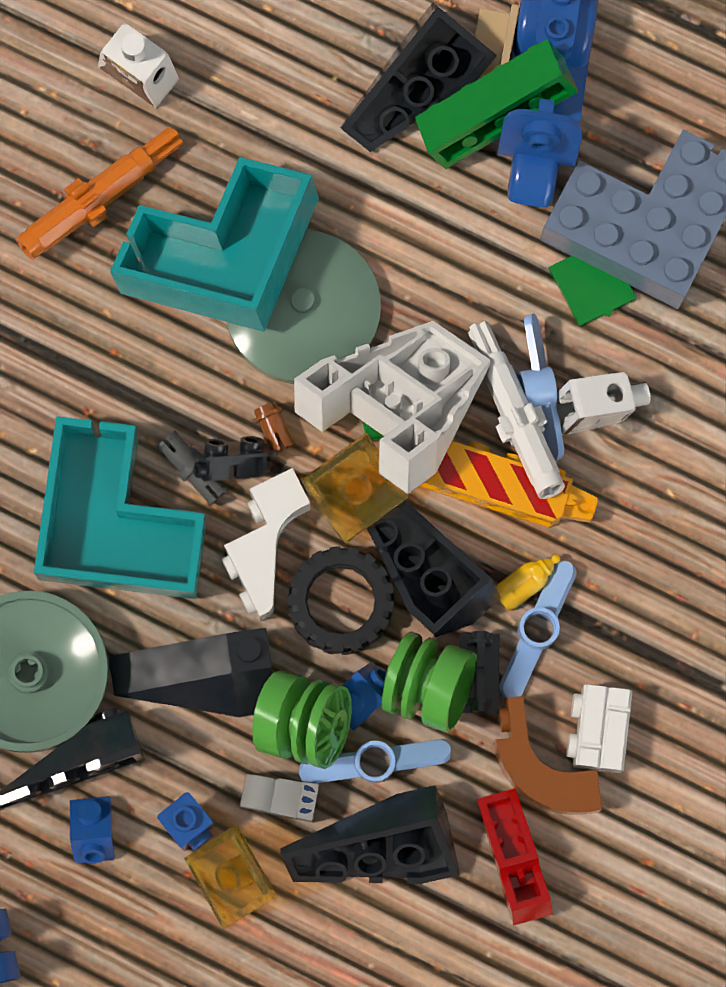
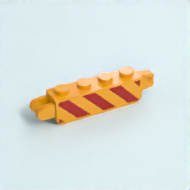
(503, 486)

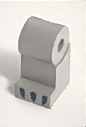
(280, 797)

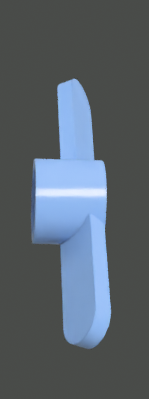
(541, 387)
(527, 651)
(400, 757)

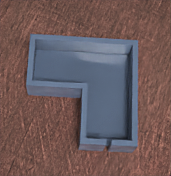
(640, 237)

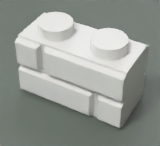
(601, 728)

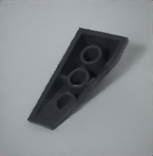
(423, 71)
(430, 572)
(390, 839)

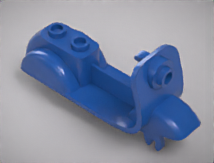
(552, 134)

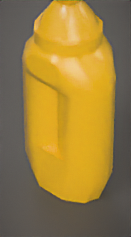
(525, 582)

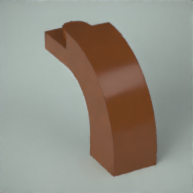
(547, 788)

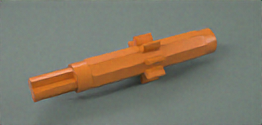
(88, 200)

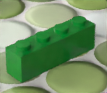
(477, 111)

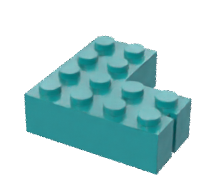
(223, 266)
(95, 534)

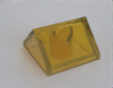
(351, 490)
(230, 877)

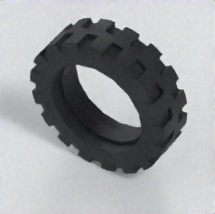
(346, 559)

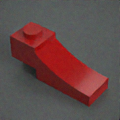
(515, 856)

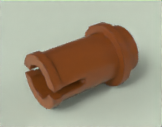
(272, 425)

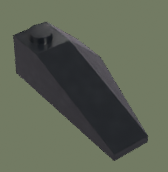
(200, 674)
(91, 752)

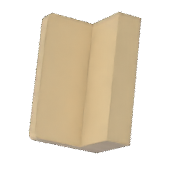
(497, 32)

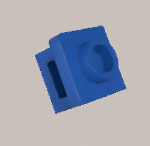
(366, 693)
(187, 822)
(91, 830)

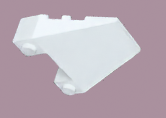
(403, 389)

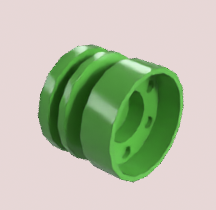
(420, 679)
(302, 719)

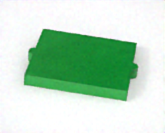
(589, 290)

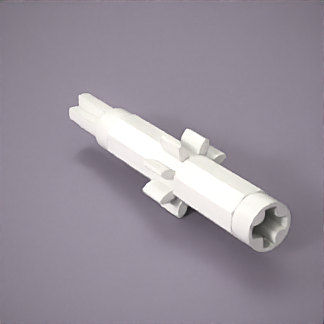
(519, 419)

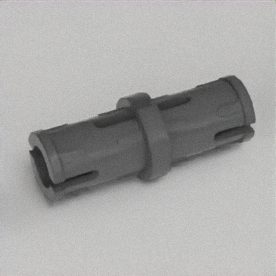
(184, 461)

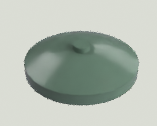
(321, 312)
(49, 671)

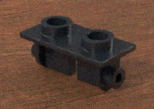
(248, 456)
(485, 687)

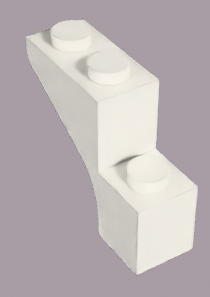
(254, 554)

